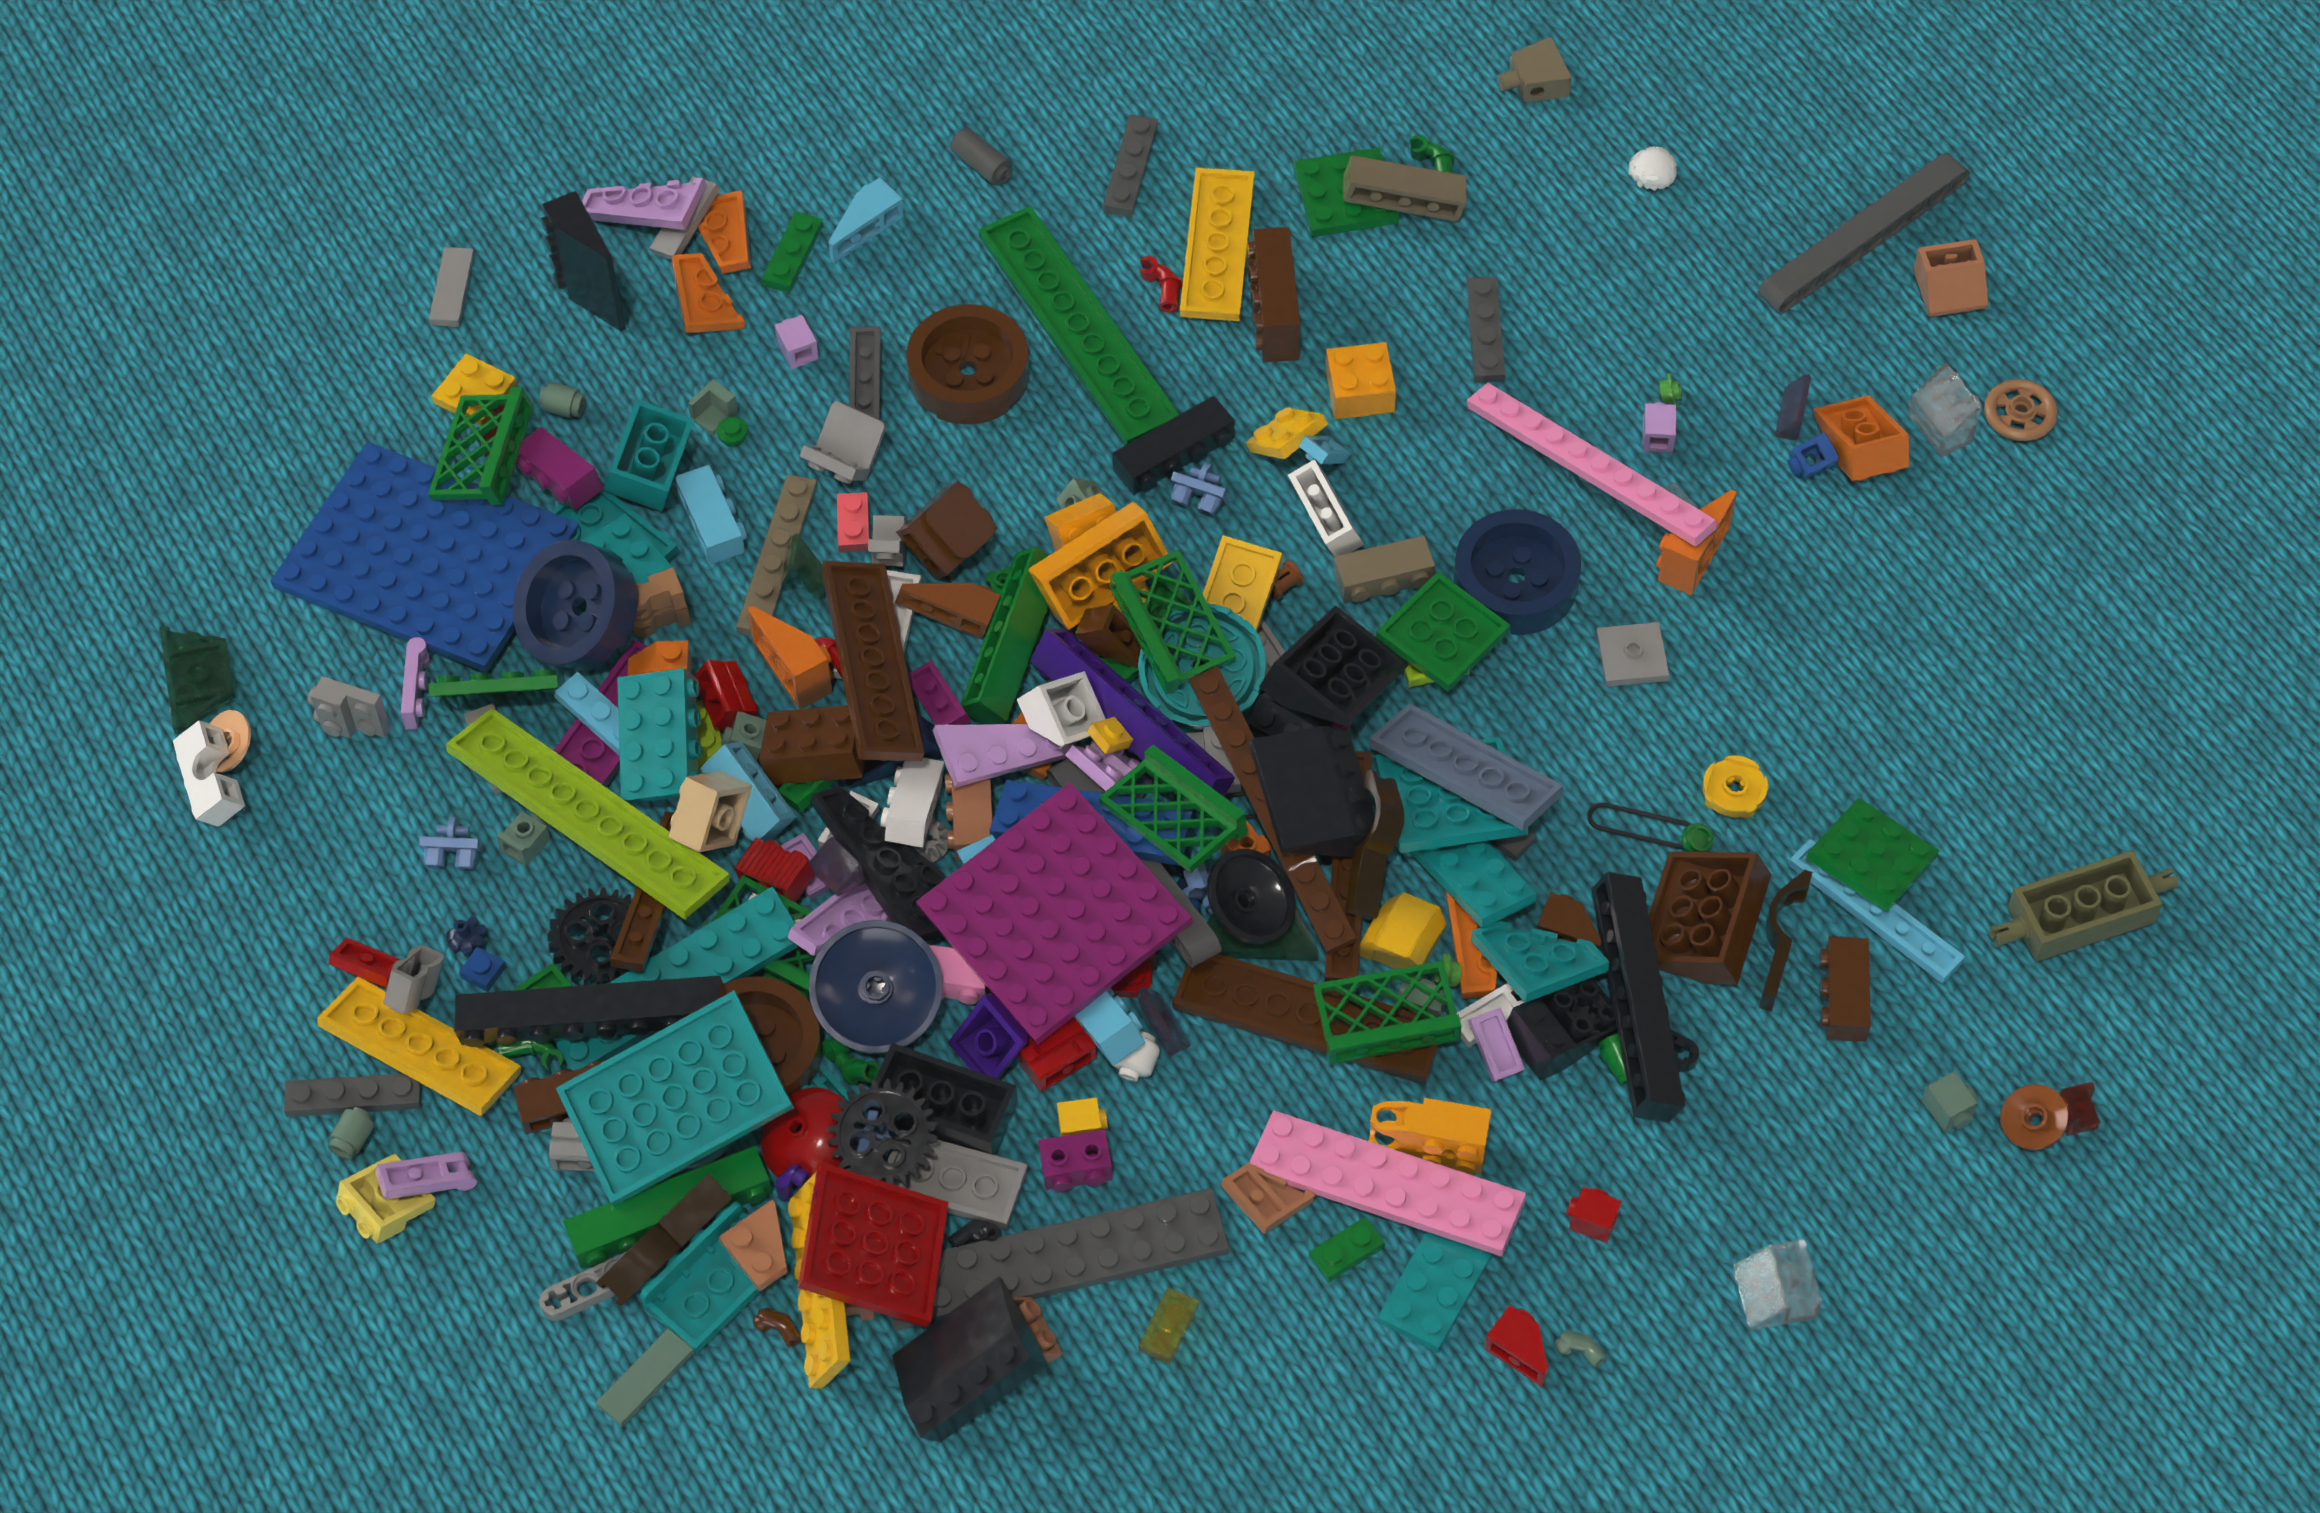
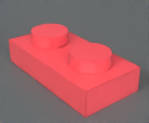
(853, 522)

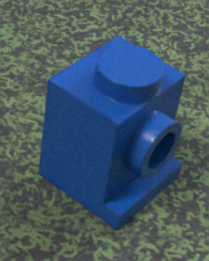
(1820, 450)

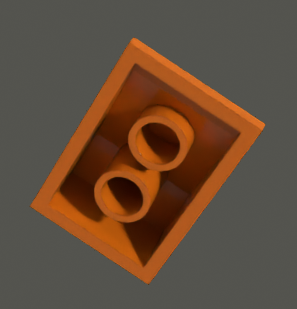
(1864, 437)
(1684, 564)
(792, 657)

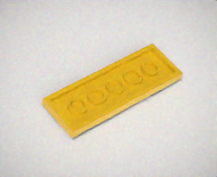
(1217, 244)
(419, 1047)
(822, 1317)

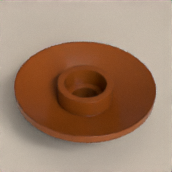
(2026, 1104)

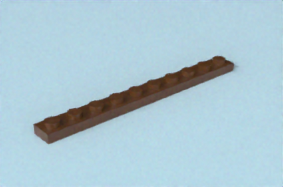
(1301, 869)

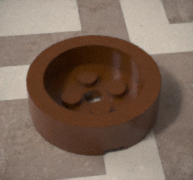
(995, 351)
(784, 1027)

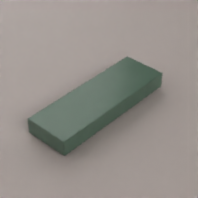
(644, 1378)

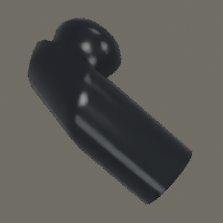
(974, 1232)

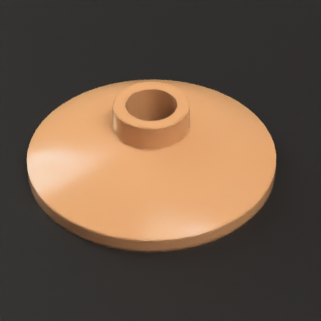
(237, 736)

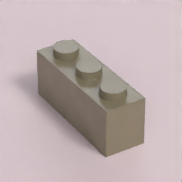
(1383, 569)

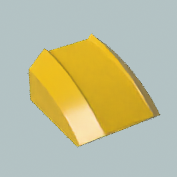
(1404, 932)

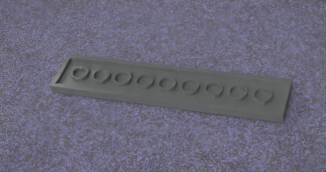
(1083, 1251)

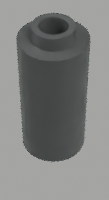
(981, 156)

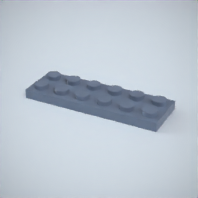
(1466, 766)

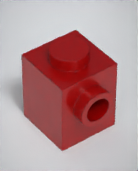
(1593, 1213)

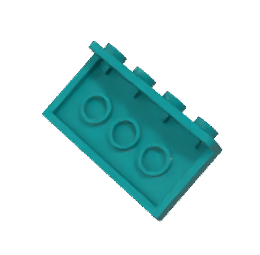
(657, 733)
(701, 1285)

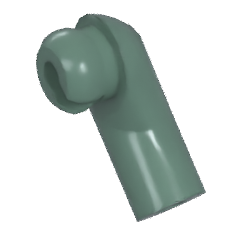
(1581, 1342)

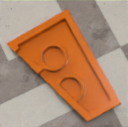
(726, 232)
(700, 297)

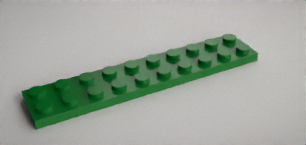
(1077, 324)

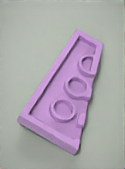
(646, 205)
(993, 750)

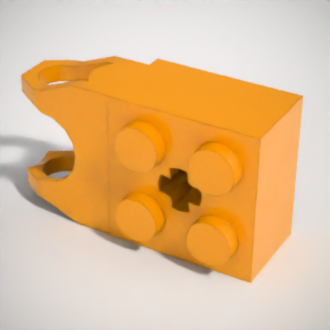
(1436, 1132)

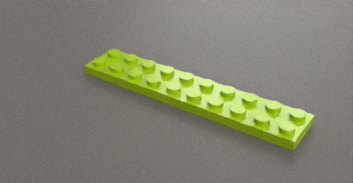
(588, 813)

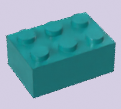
(648, 455)

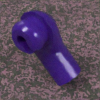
(791, 1176)

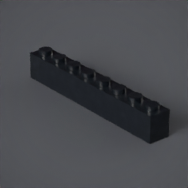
(1638, 998)
(580, 1010)

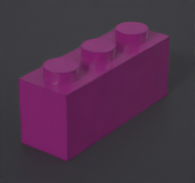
(558, 469)

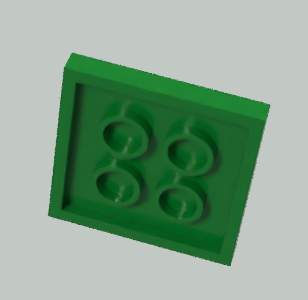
(1322, 196)
(1443, 631)
(1872, 854)

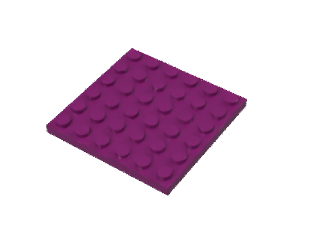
(1054, 913)

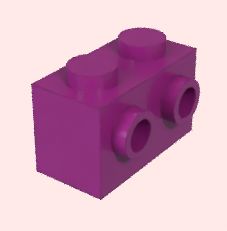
(1075, 1160)

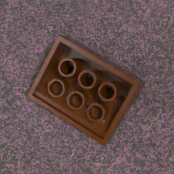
(1707, 913)

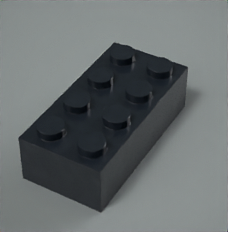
(966, 1104)

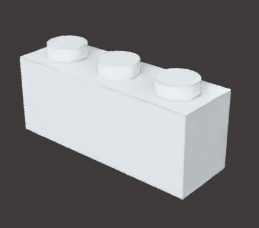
(1325, 509)
(912, 801)

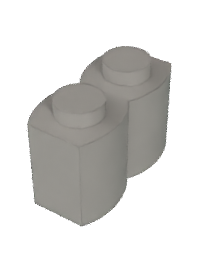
(413, 979)

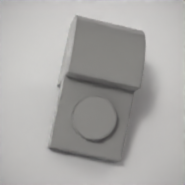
(886, 544)

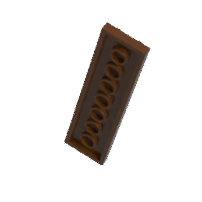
(872, 661)
(1286, 1011)

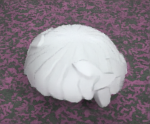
(1653, 168)

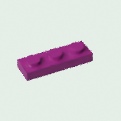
(937, 696)

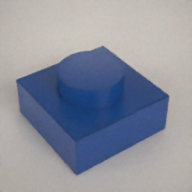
(482, 969)

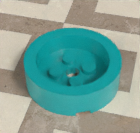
(1241, 675)

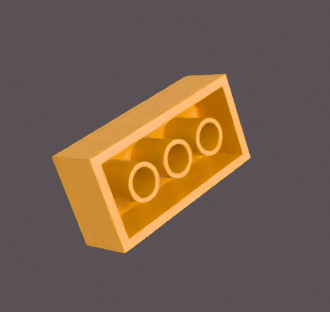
(1080, 571)

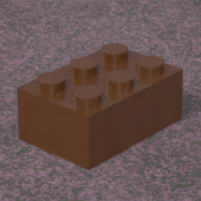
(810, 746)

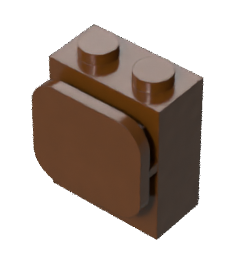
(947, 529)

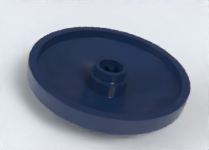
(875, 986)

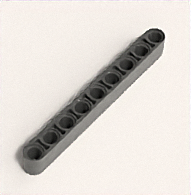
(1863, 233)
(1198, 939)

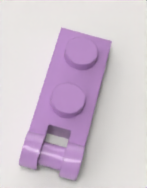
(414, 682)
(425, 1175)

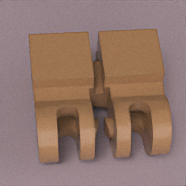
(660, 604)

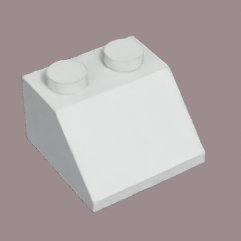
(1062, 709)

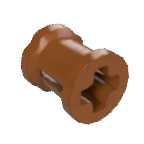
(1286, 578)

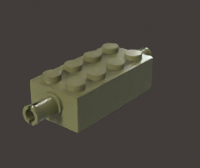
(2084, 906)

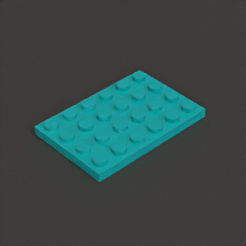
(674, 1098)

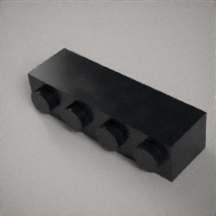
(1173, 445)

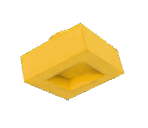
(1110, 735)

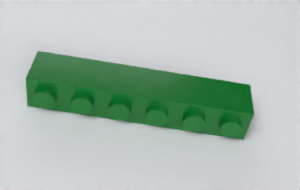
(1007, 643)
(615, 1229)

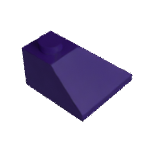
(989, 1038)

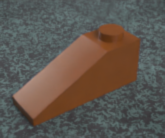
(954, 604)

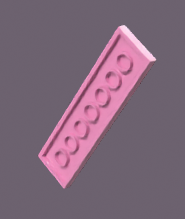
(1389, 1183)

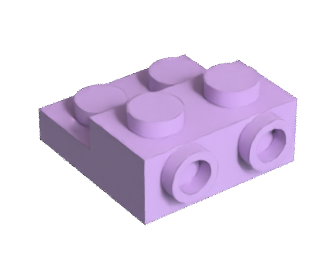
(1107, 768)

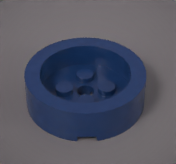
(1526, 546)
(558, 584)

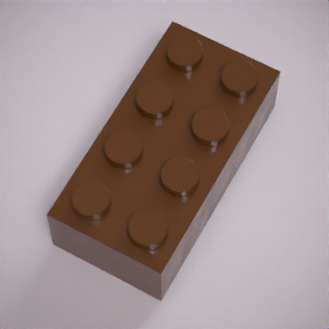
(1274, 294)

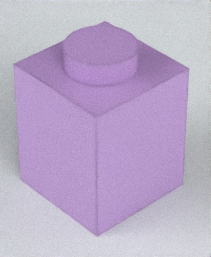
(796, 341)
(1659, 427)

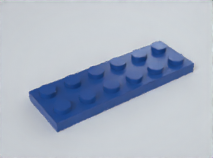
(1022, 798)

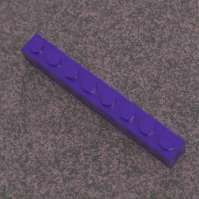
(1064, 655)

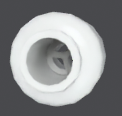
(1141, 1061)

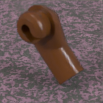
(779, 1321)

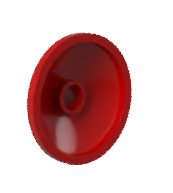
(809, 1146)

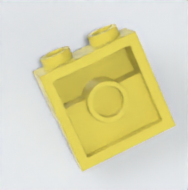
(374, 1215)

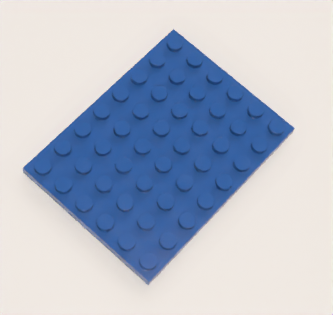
(419, 562)

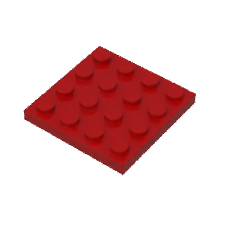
(873, 1244)

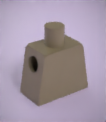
(1537, 73)

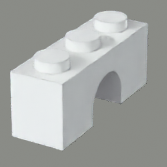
(211, 795)

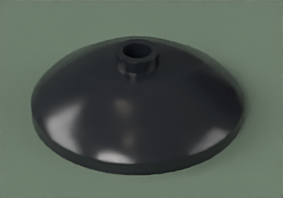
(1262, 890)

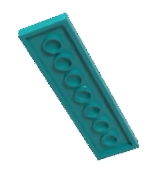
(726, 947)

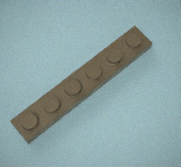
(787, 520)

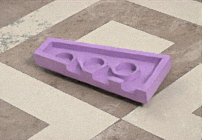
(835, 915)

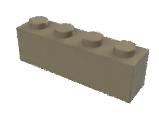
(1404, 188)

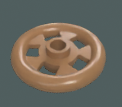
(2022, 402)

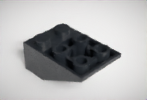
(1562, 1026)

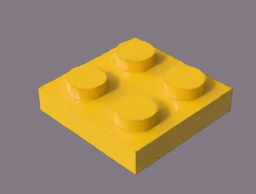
(472, 378)
(1285, 432)

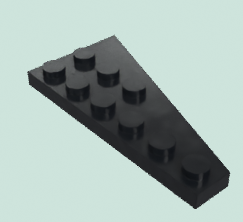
(891, 870)

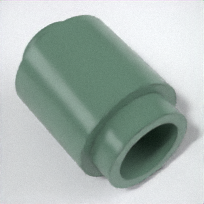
(562, 400)
(350, 1133)

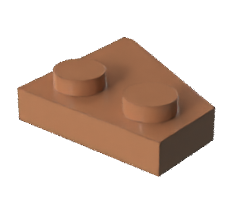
(1265, 1196)
(757, 1246)

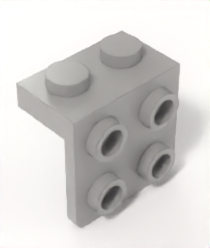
(846, 443)

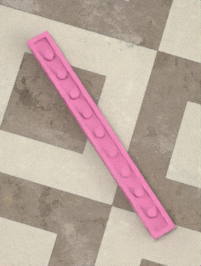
(1592, 464)

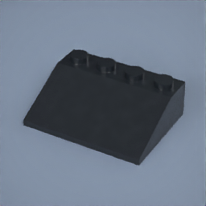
(581, 259)
(1333, 670)
(1314, 790)
(966, 1362)

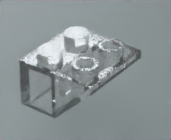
(1945, 411)
(1778, 1285)

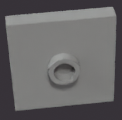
(1632, 654)

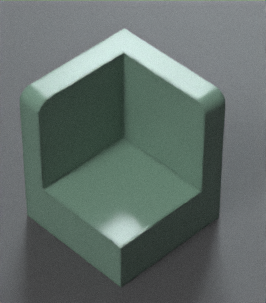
(712, 406)

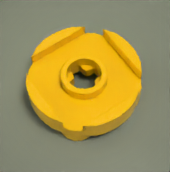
(1732, 803)

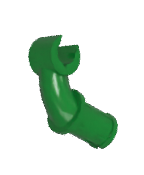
(1440, 157)
(544, 1049)
(852, 1069)

